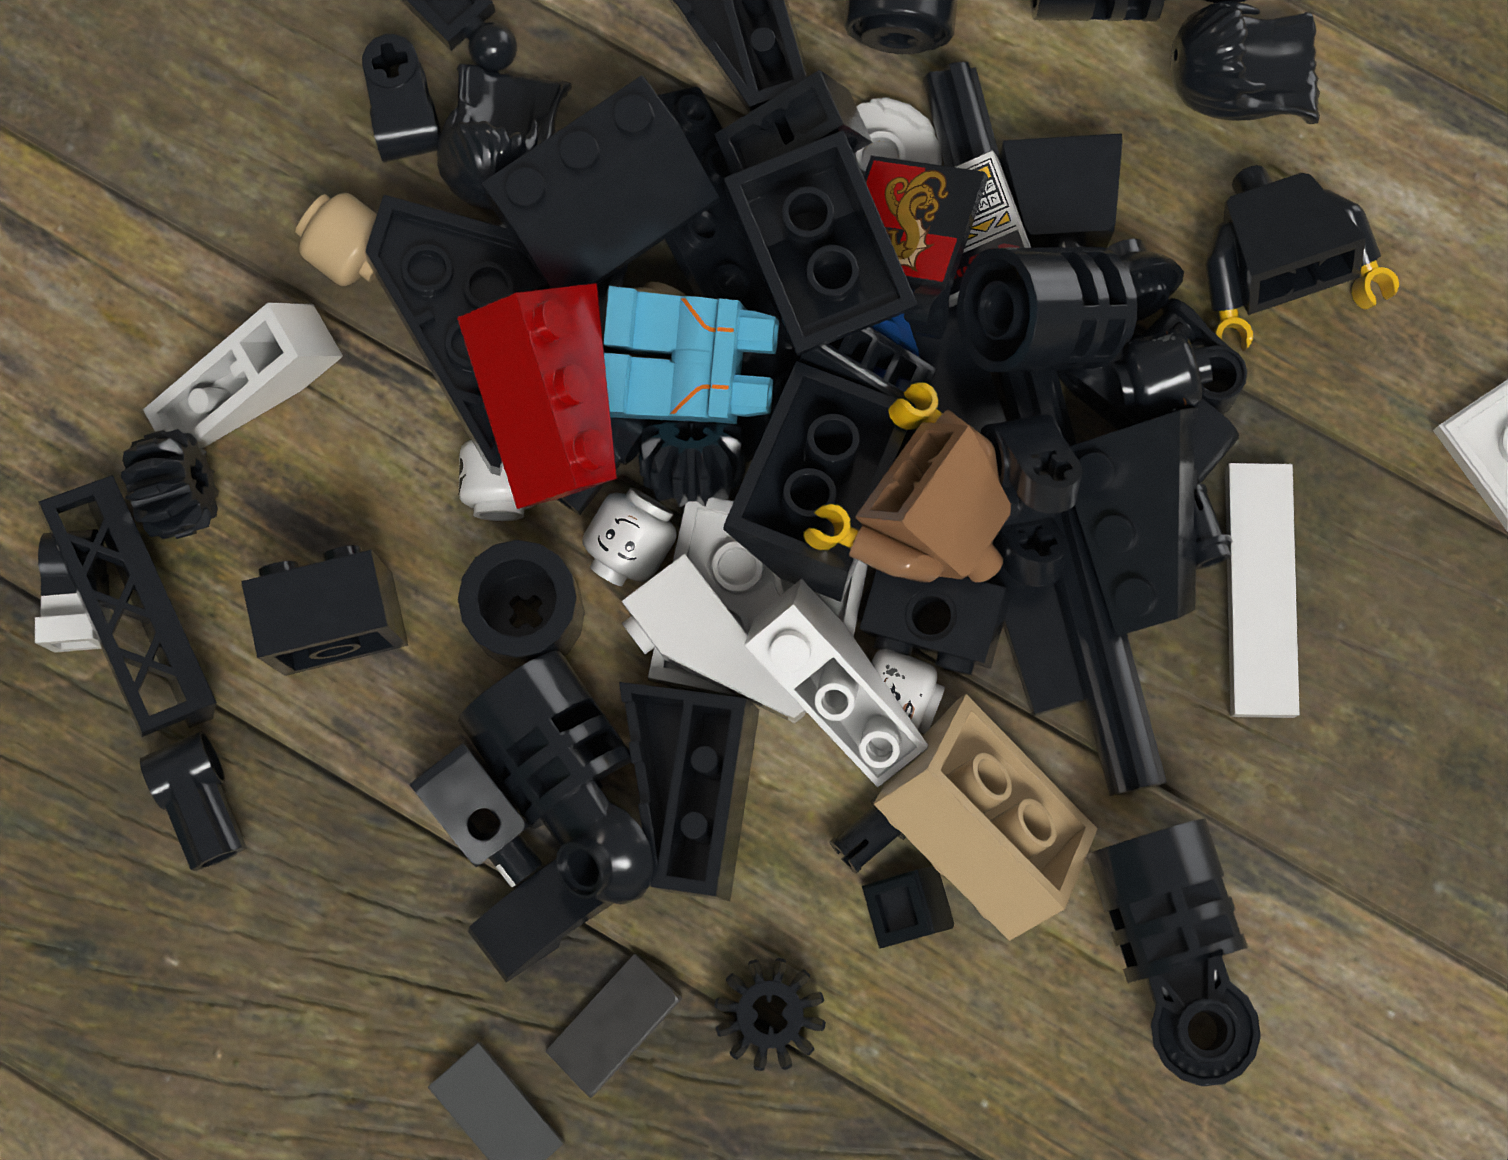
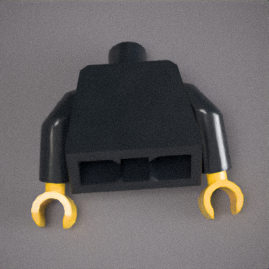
(1287, 244)

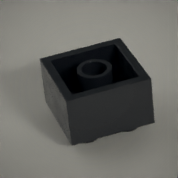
(324, 610)

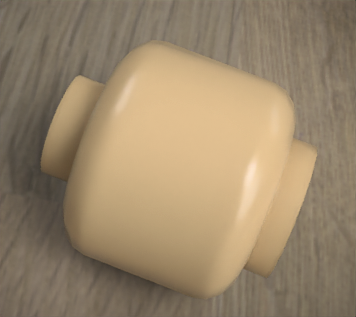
(336, 237)

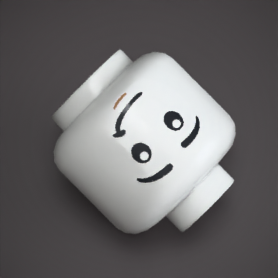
(629, 537)

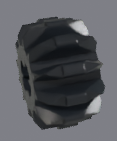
(691, 460)
(170, 484)
(792, 1013)

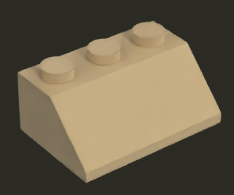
(989, 820)

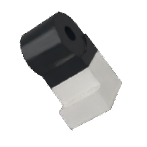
(63, 618)

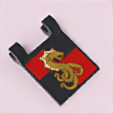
(928, 222)

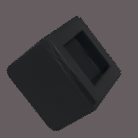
(908, 906)

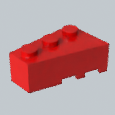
(544, 389)

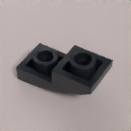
(531, 922)

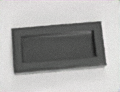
(494, 1109)

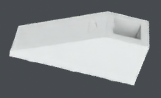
(834, 682)

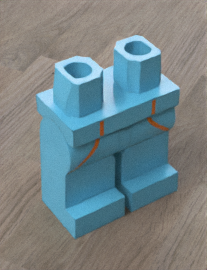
(705, 352)

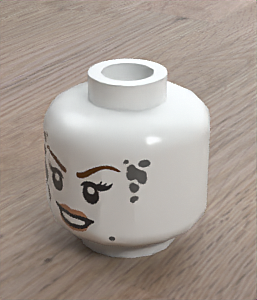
(911, 684)

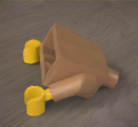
(932, 506)

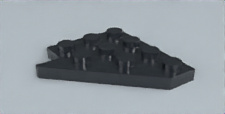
(441, 269)

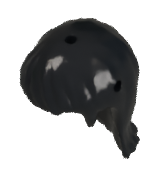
(1245, 64)
(493, 126)

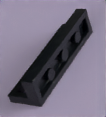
(149, 606)

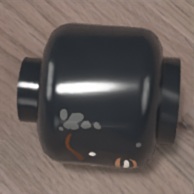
(1161, 374)

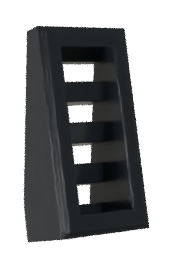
(873, 350)

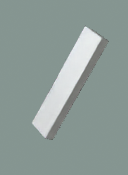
(1261, 591)

